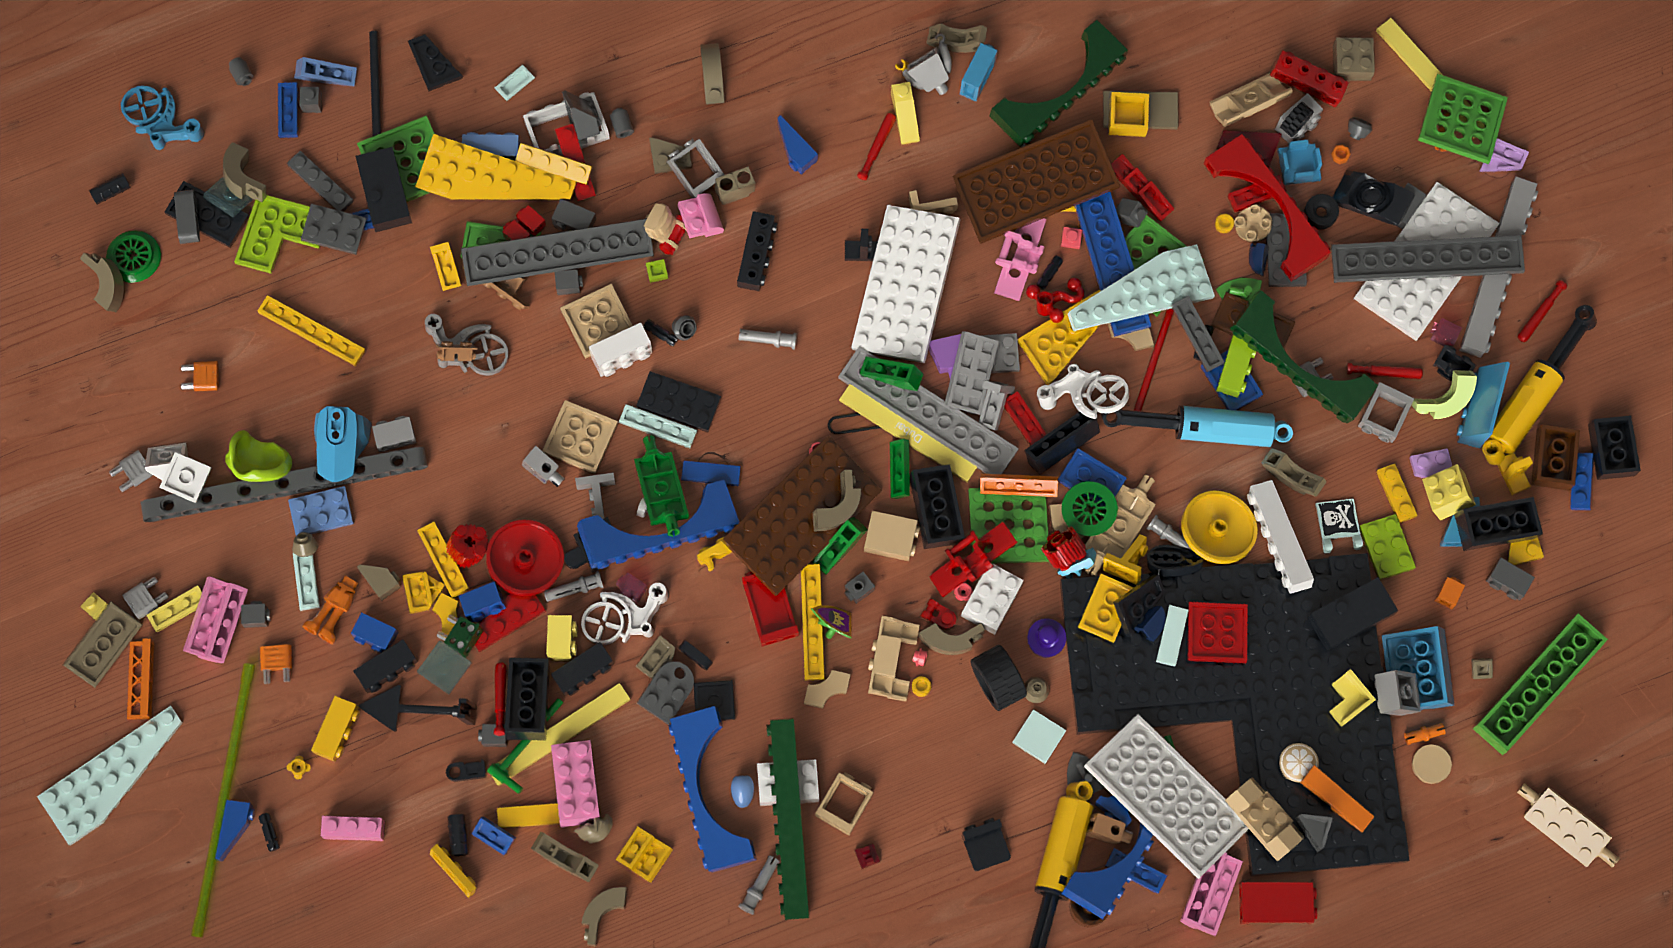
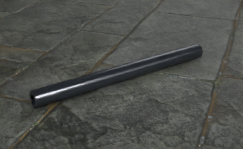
(375, 83)

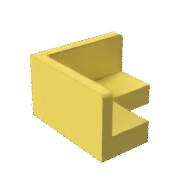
(1354, 695)

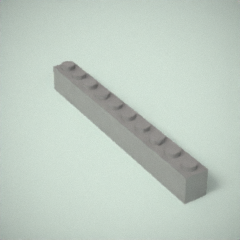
(1492, 287)

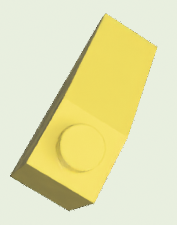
(905, 112)

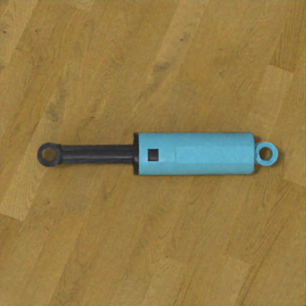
(1209, 425)

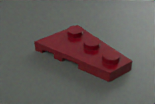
(1262, 142)

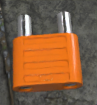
(204, 376)
(274, 659)

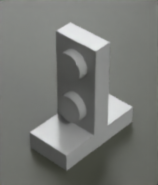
(994, 403)
(595, 483)

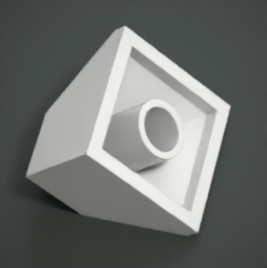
(160, 457)

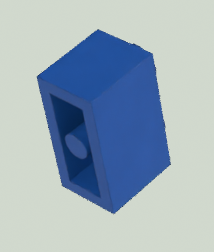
(482, 602)
(374, 633)

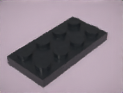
(211, 219)
(678, 401)

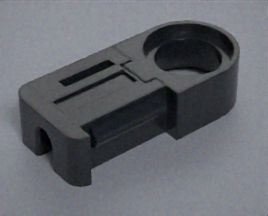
(469, 771)

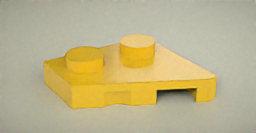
(1525, 551)

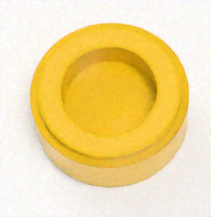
(1224, 223)
(921, 686)

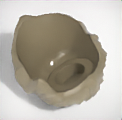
(595, 831)

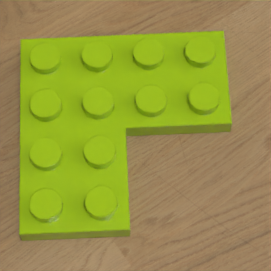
(266, 229)

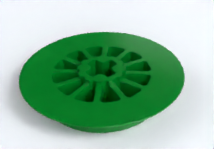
(151, 263)
(1097, 490)

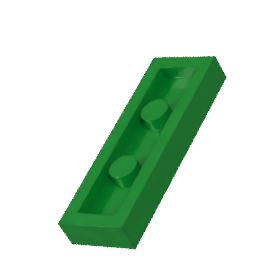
(899, 469)

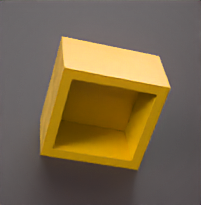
(1128, 114)

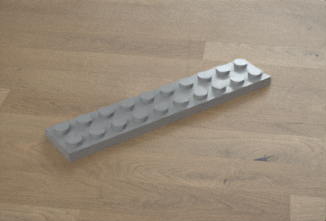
(943, 423)

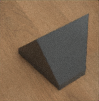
(1315, 828)

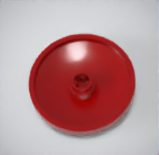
(524, 557)

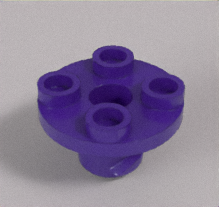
(1046, 638)

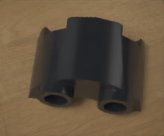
(1449, 361)

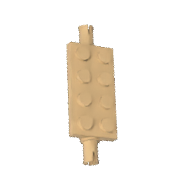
(1132, 514)
(1567, 826)

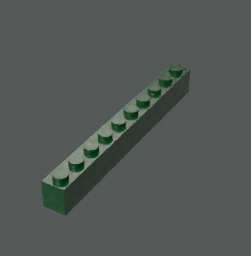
(789, 818)

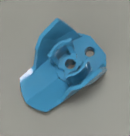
(338, 455)

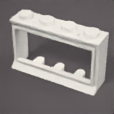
(559, 110)

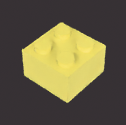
(1448, 492)
(561, 638)

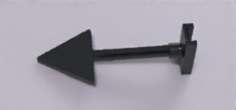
(387, 707)

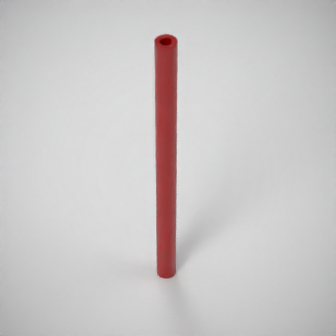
(1154, 359)

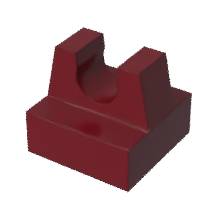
(867, 856)

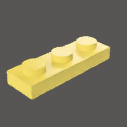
(175, 609)

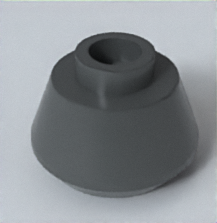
(1359, 128)
(684, 327)

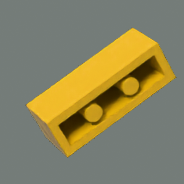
(335, 729)

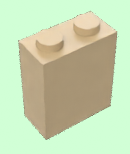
(891, 536)

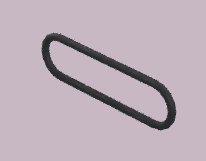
(848, 431)

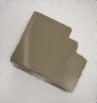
(734, 193)

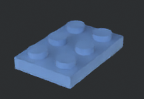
(321, 511)

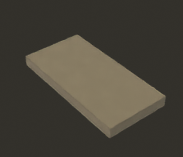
(1162, 109)
(102, 644)

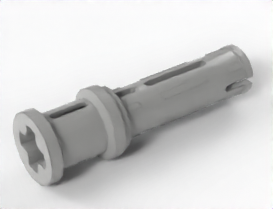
(778, 338)
(1167, 532)
(583, 584)
(755, 893)

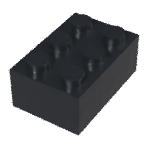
(1614, 447)

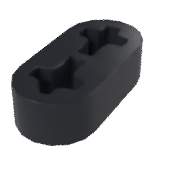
(695, 655)

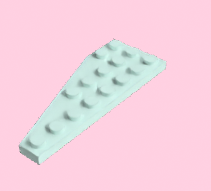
(1147, 289)
(92, 791)

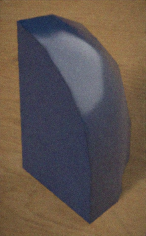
(1258, 257)
(1153, 623)

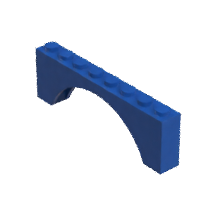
(609, 545)
(692, 737)
(1100, 888)

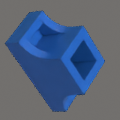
(1113, 809)

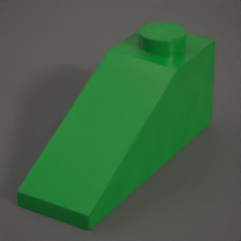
(892, 373)
(840, 544)

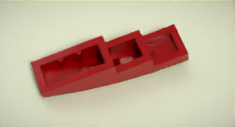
(1141, 188)

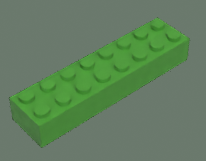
(1540, 684)

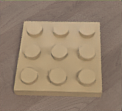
(595, 318)
(580, 437)

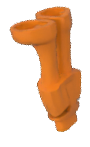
(340, 599)

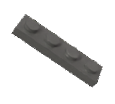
(320, 182)
(1197, 333)

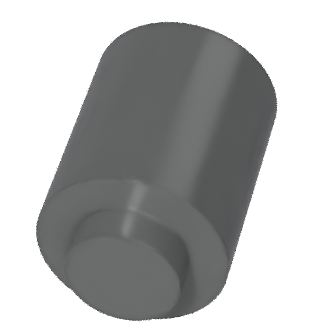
(621, 123)

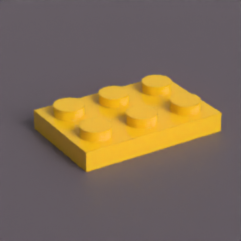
(1100, 614)

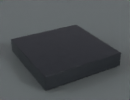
(716, 694)

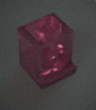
(631, 587)

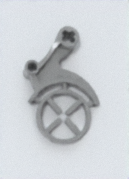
(439, 336)

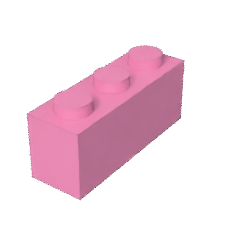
(352, 828)

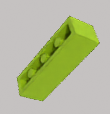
(1235, 368)

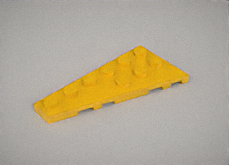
(1055, 344)

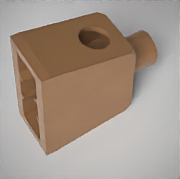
(1101, 826)

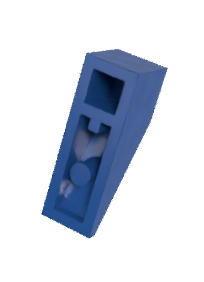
(799, 152)
(234, 824)

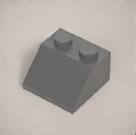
(581, 116)

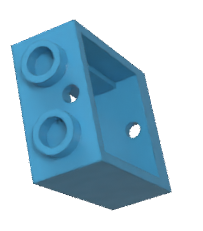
(978, 71)

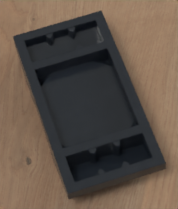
(1373, 197)

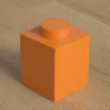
(1449, 592)

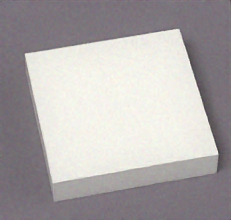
(185, 477)

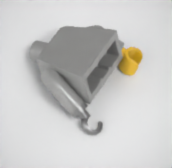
(930, 69)

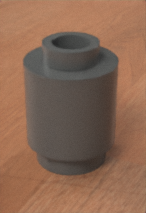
(240, 71)

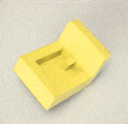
(94, 605)

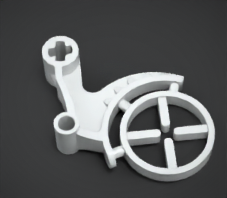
(1076, 383)
(638, 617)

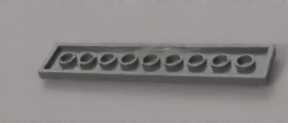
(556, 252)
(1427, 259)

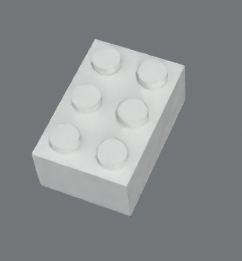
(621, 350)
(992, 598)
(807, 782)

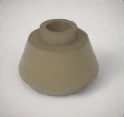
(304, 545)
(1041, 692)

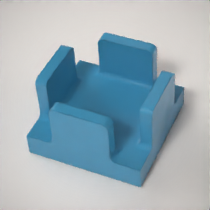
(1300, 163)

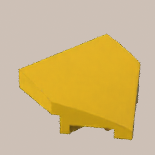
(421, 591)

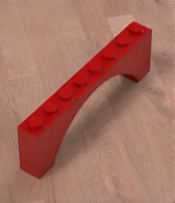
(1241, 161)

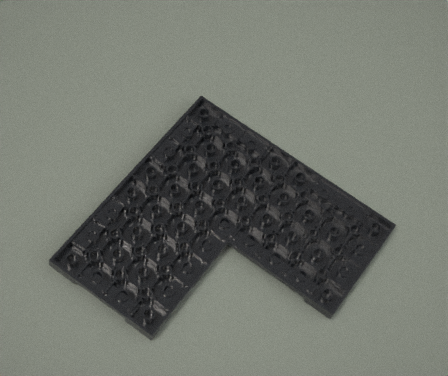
(1270, 700)

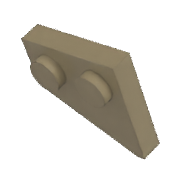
(660, 151)
(658, 655)

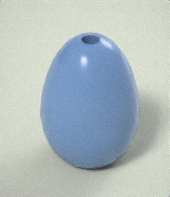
(742, 790)

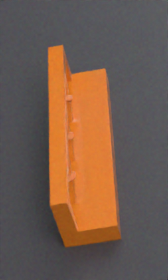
(1019, 485)
(145, 679)

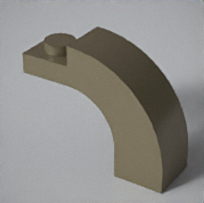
(237, 182)
(830, 518)

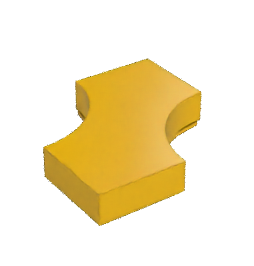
(443, 608)

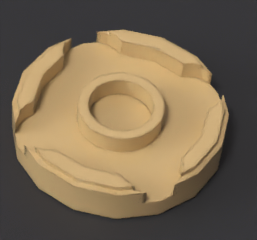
(1431, 764)

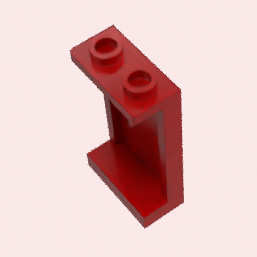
(770, 612)
(1277, 902)

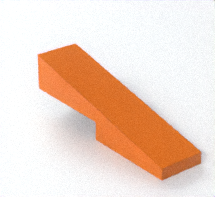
(1337, 798)

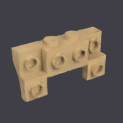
(886, 648)

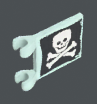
(1338, 520)

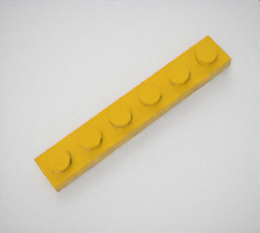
(311, 330)
(811, 629)

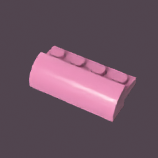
(215, 620)
(1211, 895)

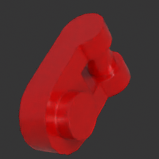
(946, 618)

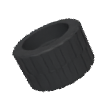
(998, 677)

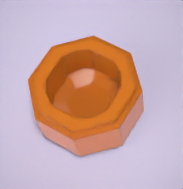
(1340, 154)

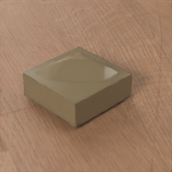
(1482, 668)

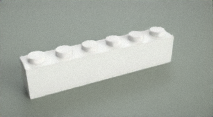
(1280, 537)

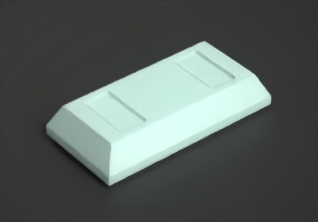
(514, 82)

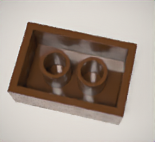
(1555, 457)

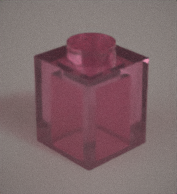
(1445, 332)

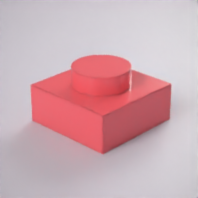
(1071, 238)

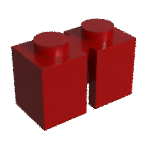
(526, 219)

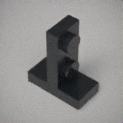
(861, 250)

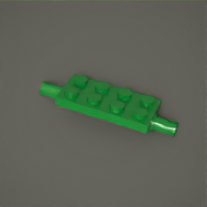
(661, 487)

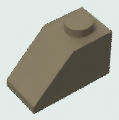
(380, 580)

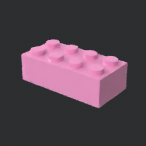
(575, 783)

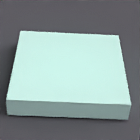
(1039, 736)

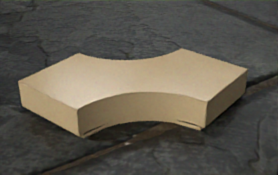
(1139, 339)
(835, 684)

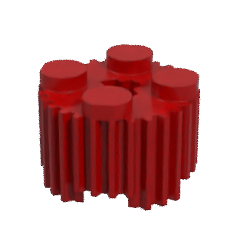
(467, 536)
(1064, 548)

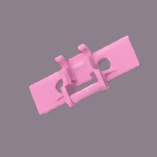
(1025, 259)

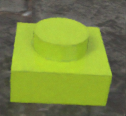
(656, 270)

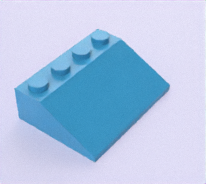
(1483, 406)
(1426, 655)

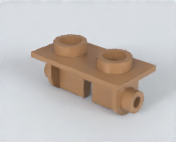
(448, 351)

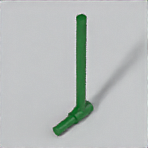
(500, 771)

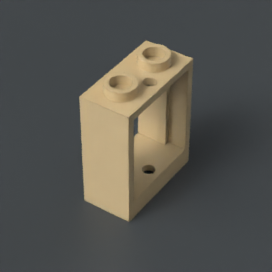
(833, 820)

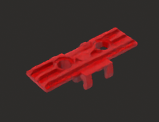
(974, 564)

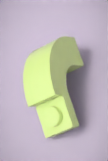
(1453, 400)

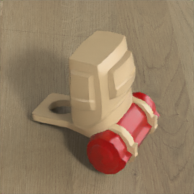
(665, 228)

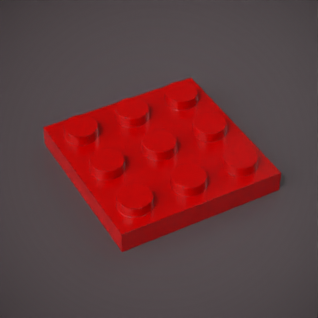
(1217, 632)

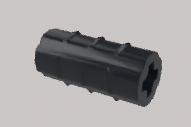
(109, 188)
(457, 835)

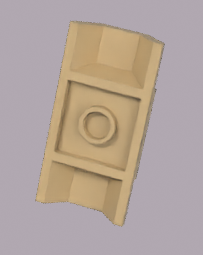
(1249, 99)
(1265, 818)

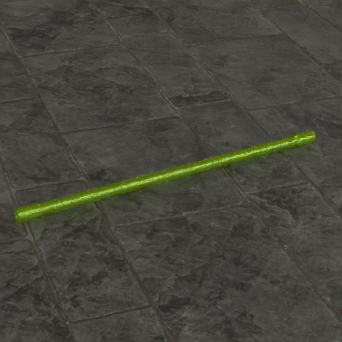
(200, 918)

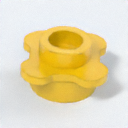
(298, 761)

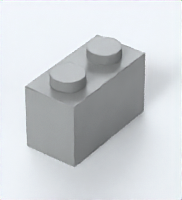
(394, 433)

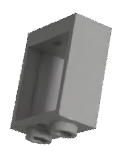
(693, 192)
(1393, 396)

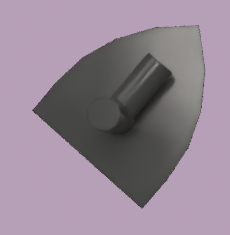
(1077, 772)

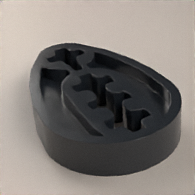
(1178, 561)

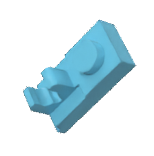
(1076, 566)

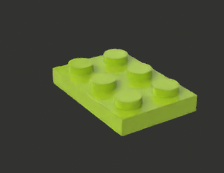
(1387, 547)

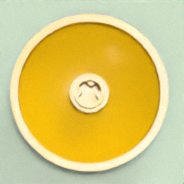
(1219, 527)

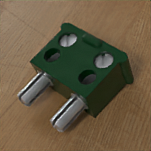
(462, 636)

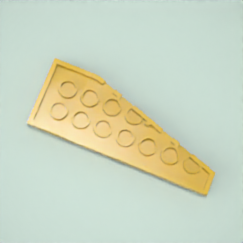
(473, 174)

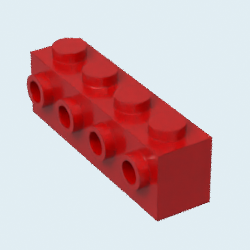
(1309, 78)

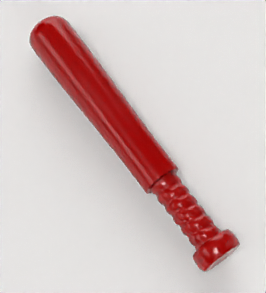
(880, 139)
(1541, 312)
(1390, 371)
(500, 693)

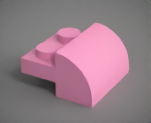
(700, 216)

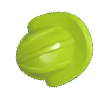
(256, 460)

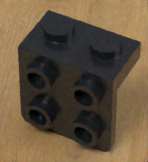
(985, 844)

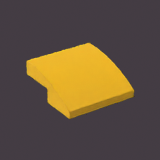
(644, 854)

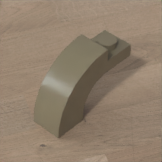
(957, 39)
(712, 73)
(110, 281)
(1291, 474)
(950, 644)
(564, 857)
(598, 907)

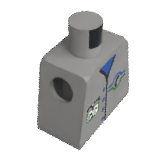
(536, 461)

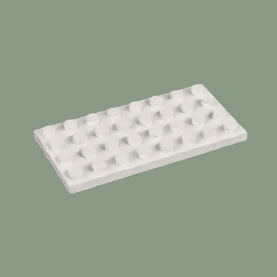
(906, 283)
(1414, 302)
(1167, 795)

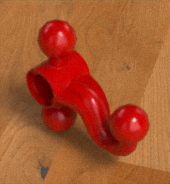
(1046, 300)

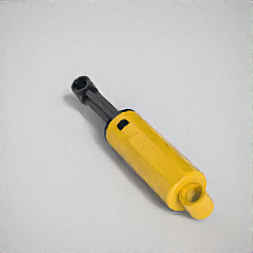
(1534, 392)
(1061, 855)

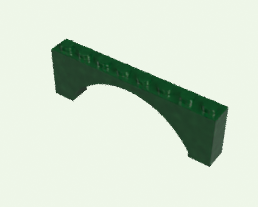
(1024, 120)
(1258, 329)

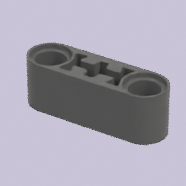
(187, 216)

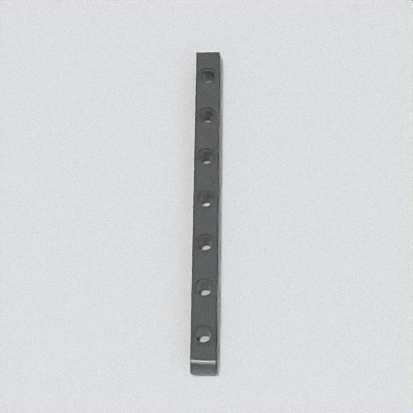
(299, 482)

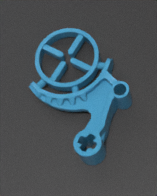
(162, 129)

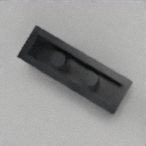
(385, 667)
(582, 669)

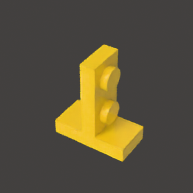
(445, 266)
(1513, 472)
(1126, 567)

